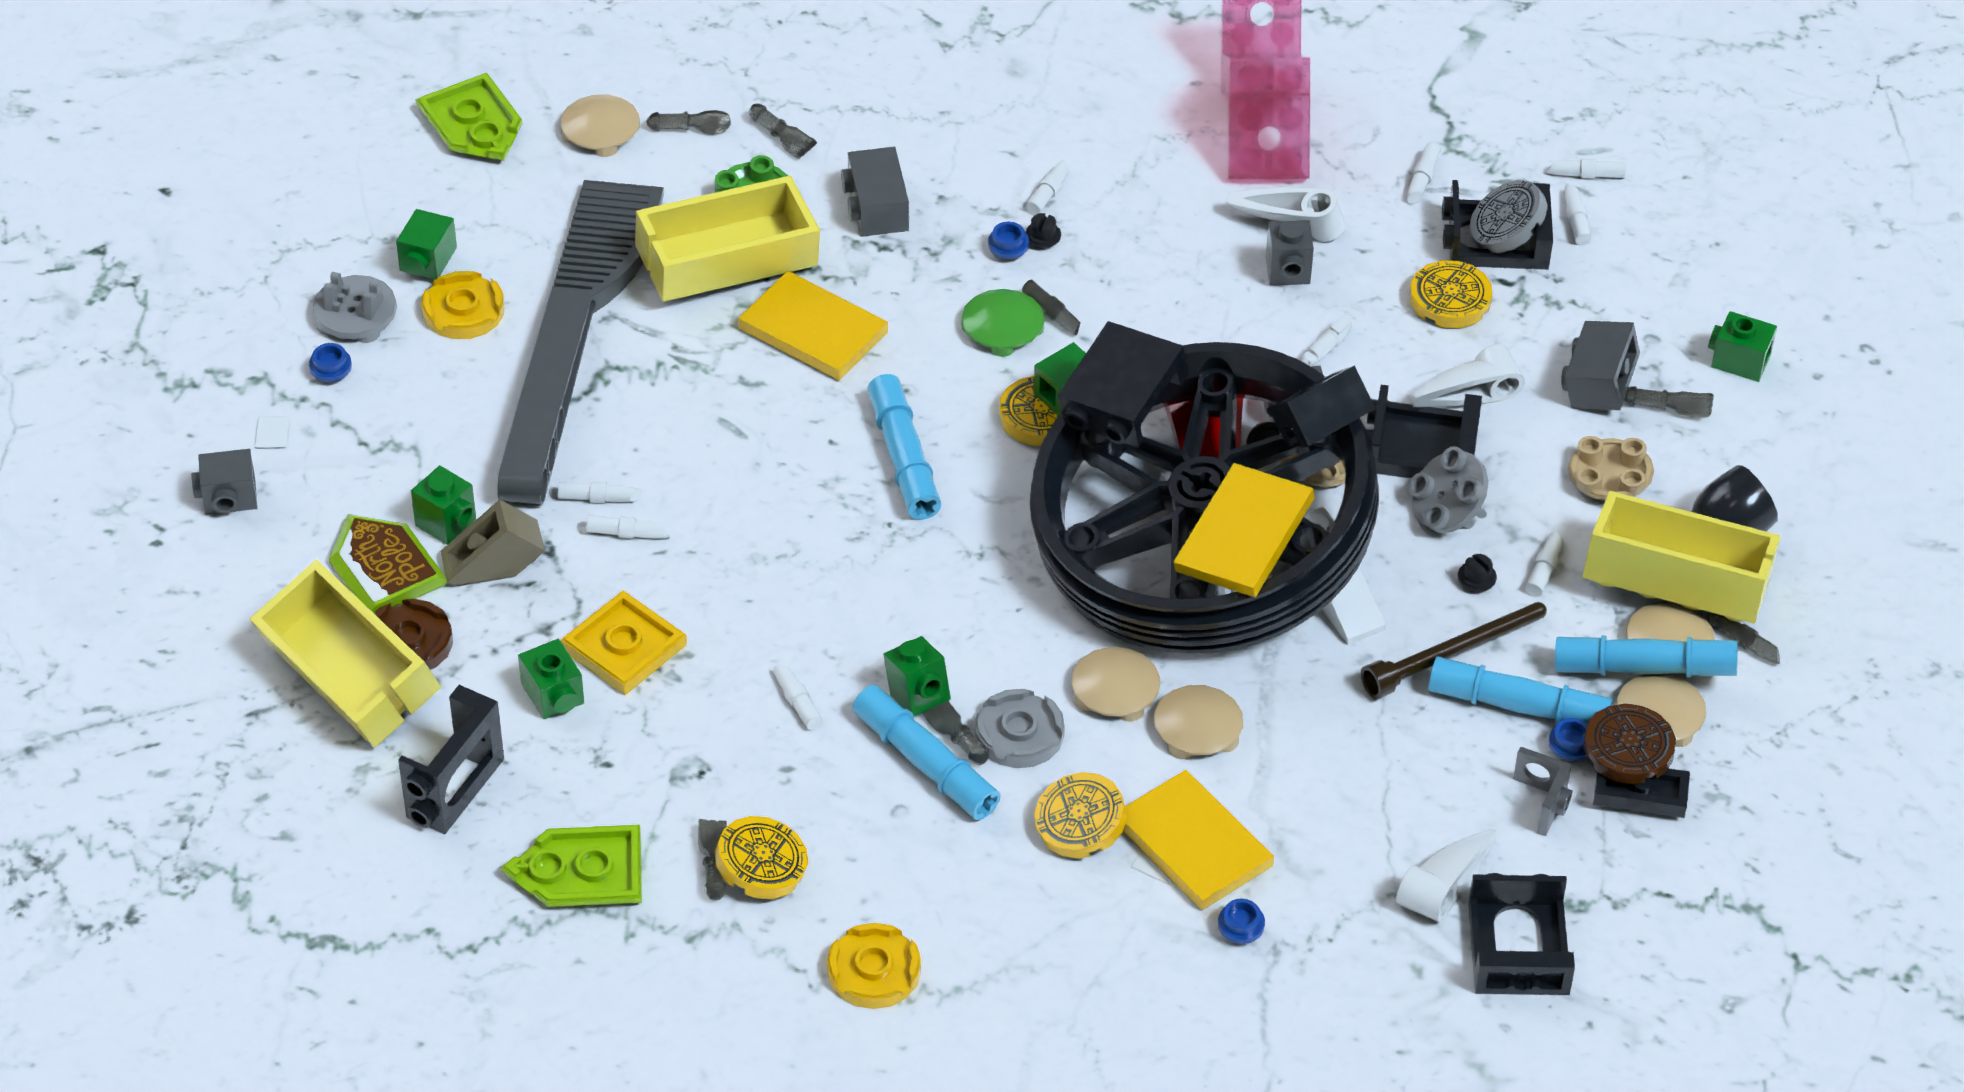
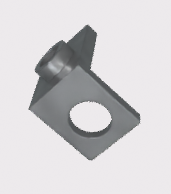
(1556, 784)

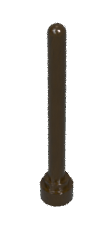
(1382, 677)

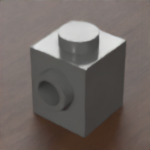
(1289, 252)
(225, 481)

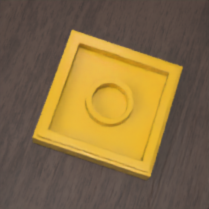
(624, 642)

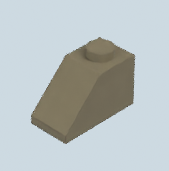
(493, 546)

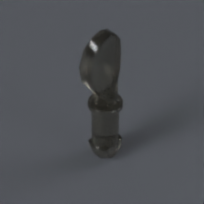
(708, 122)

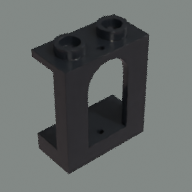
(1459, 214)
(475, 738)
(1520, 971)

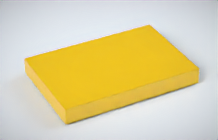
(813, 325)
(1244, 530)
(1195, 840)

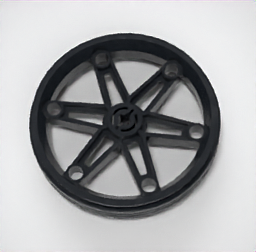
(1192, 616)

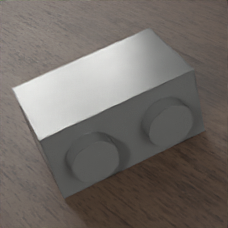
(876, 191)
(1601, 365)

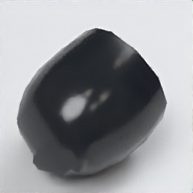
(1739, 499)

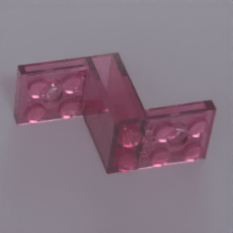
(1264, 88)

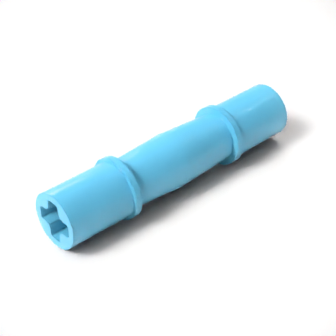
(904, 447)
(1646, 656)
(1513, 692)
(926, 752)

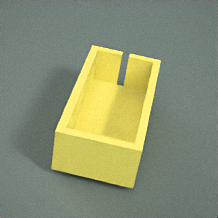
(727, 238)
(1681, 557)
(345, 653)

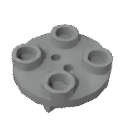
(354, 307)
(1463, 484)

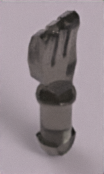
(791, 138)
(1684, 403)
(948, 721)
(708, 837)

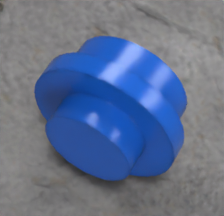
(1008, 240)
(330, 362)
(1567, 739)
(1241, 921)

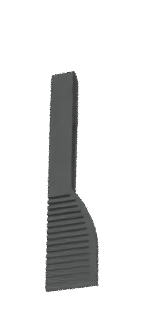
(593, 270)

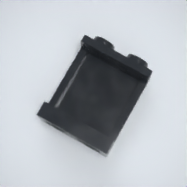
(1120, 382)
(1411, 436)

